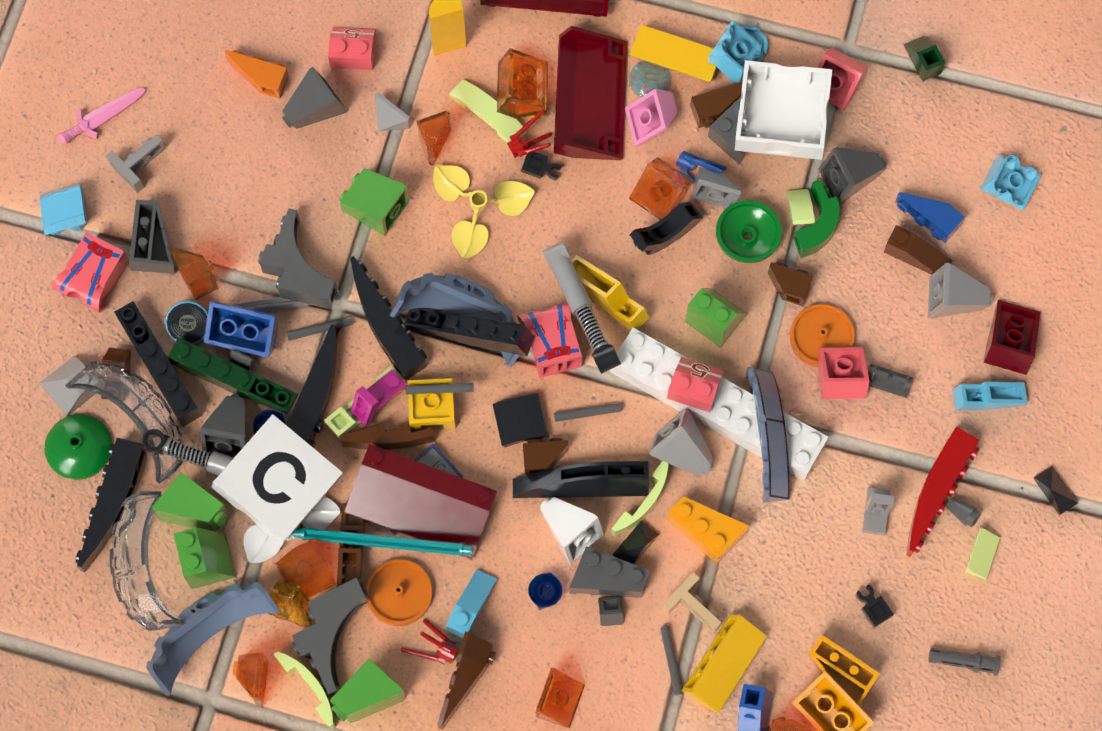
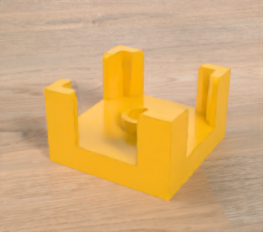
(431, 408)

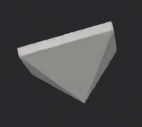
(390, 116)

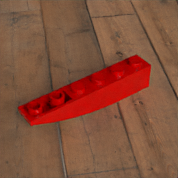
(939, 484)

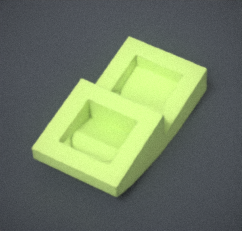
(800, 206)

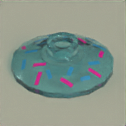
(642, 84)

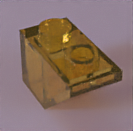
(291, 602)

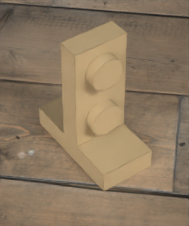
(692, 603)

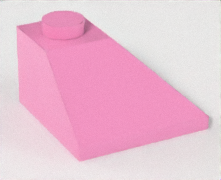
(650, 115)

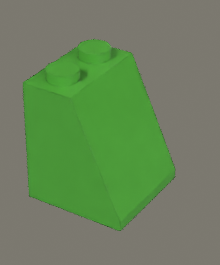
(374, 200)
(713, 315)
(190, 506)
(204, 557)
(366, 694)

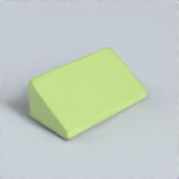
(982, 554)

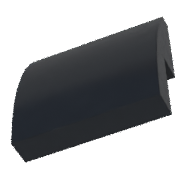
(520, 419)

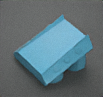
(733, 50)
(1011, 181)
(63, 210)

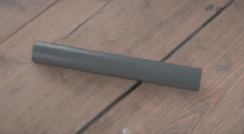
(319, 328)
(439, 388)
(586, 412)
(671, 660)

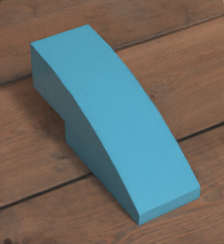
(989, 396)

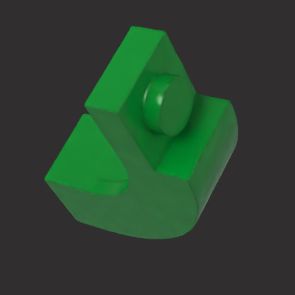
(815, 237)

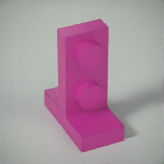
(375, 397)

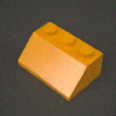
(831, 707)

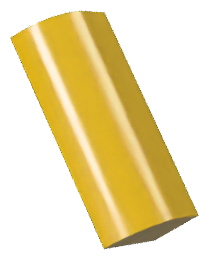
(447, 26)
(673, 53)
(724, 663)

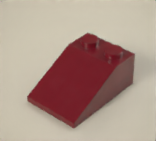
(1012, 337)

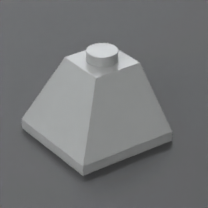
(714, 188)
(66, 398)

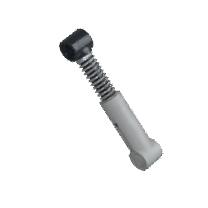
(581, 306)
(214, 462)

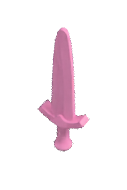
(100, 116)

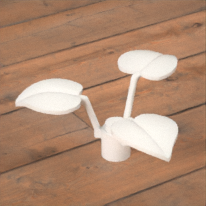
(262, 547)

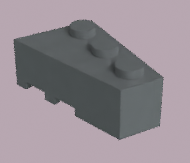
(724, 131)
(608, 576)

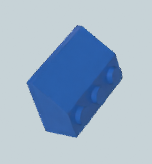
(241, 329)

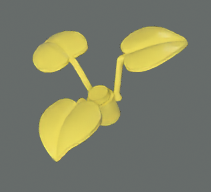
(466, 236)

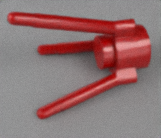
(520, 147)
(446, 650)

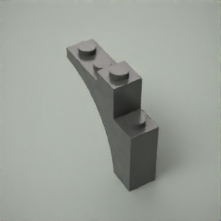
(295, 277)
(331, 616)

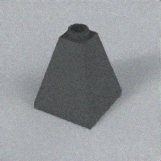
(312, 102)
(850, 171)
(226, 427)

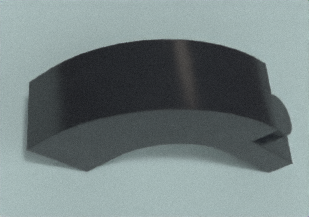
(667, 230)

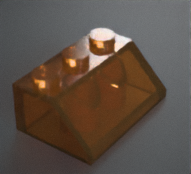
(521, 84)

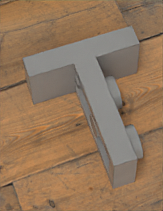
(136, 161)
(877, 509)

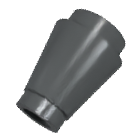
(963, 511)

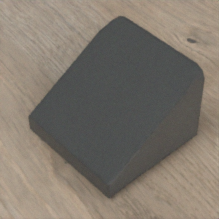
(242, 360)
(610, 611)

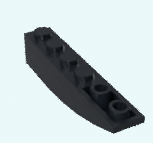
(388, 330)
(472, 330)
(157, 364)
(586, 480)
(118, 484)

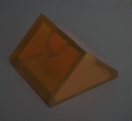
(433, 134)
(559, 698)

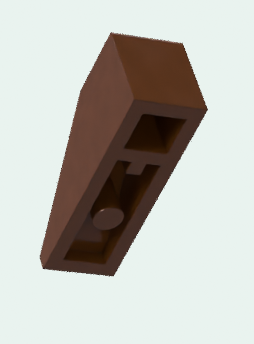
(712, 104)
(915, 251)

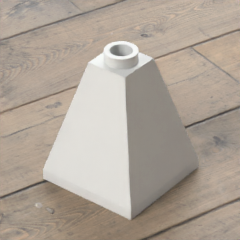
(571, 527)

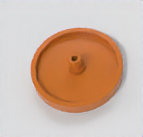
(820, 328)
(399, 592)

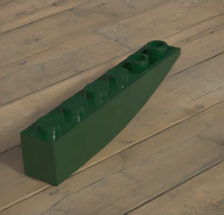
(230, 376)

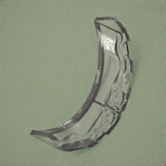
(138, 401)
(131, 566)

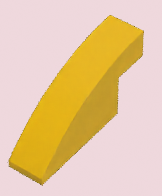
(610, 295)

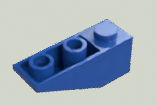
(934, 215)
(754, 708)

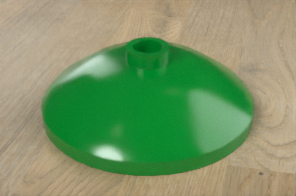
(750, 219)
(83, 459)

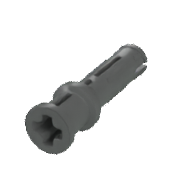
(975, 662)

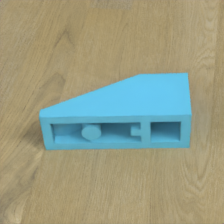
(470, 604)

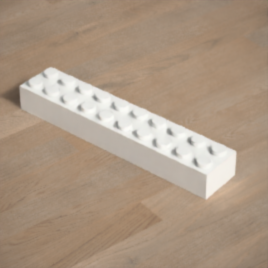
(733, 413)

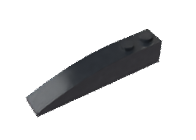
(313, 400)

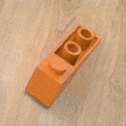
(262, 75)

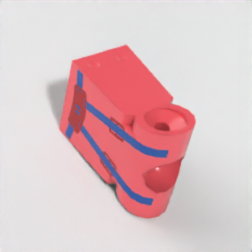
(92, 272)
(555, 340)

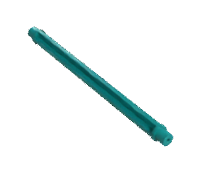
(384, 541)

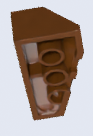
(471, 663)

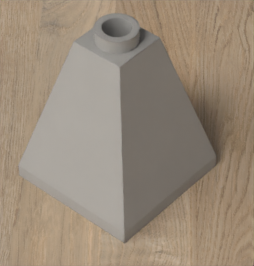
(956, 293)
(682, 445)

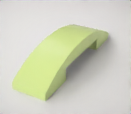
(486, 108)
(343, 420)
(627, 521)
(291, 666)

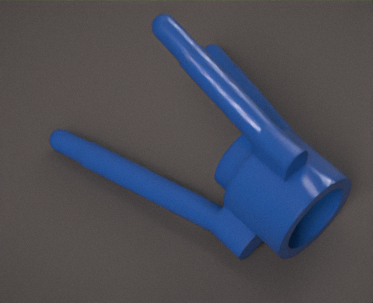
(690, 161)

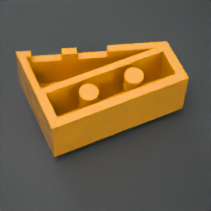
(706, 528)
(844, 668)

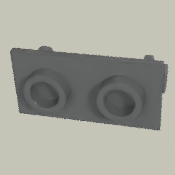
(889, 381)

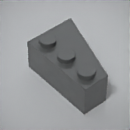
(149, 241)

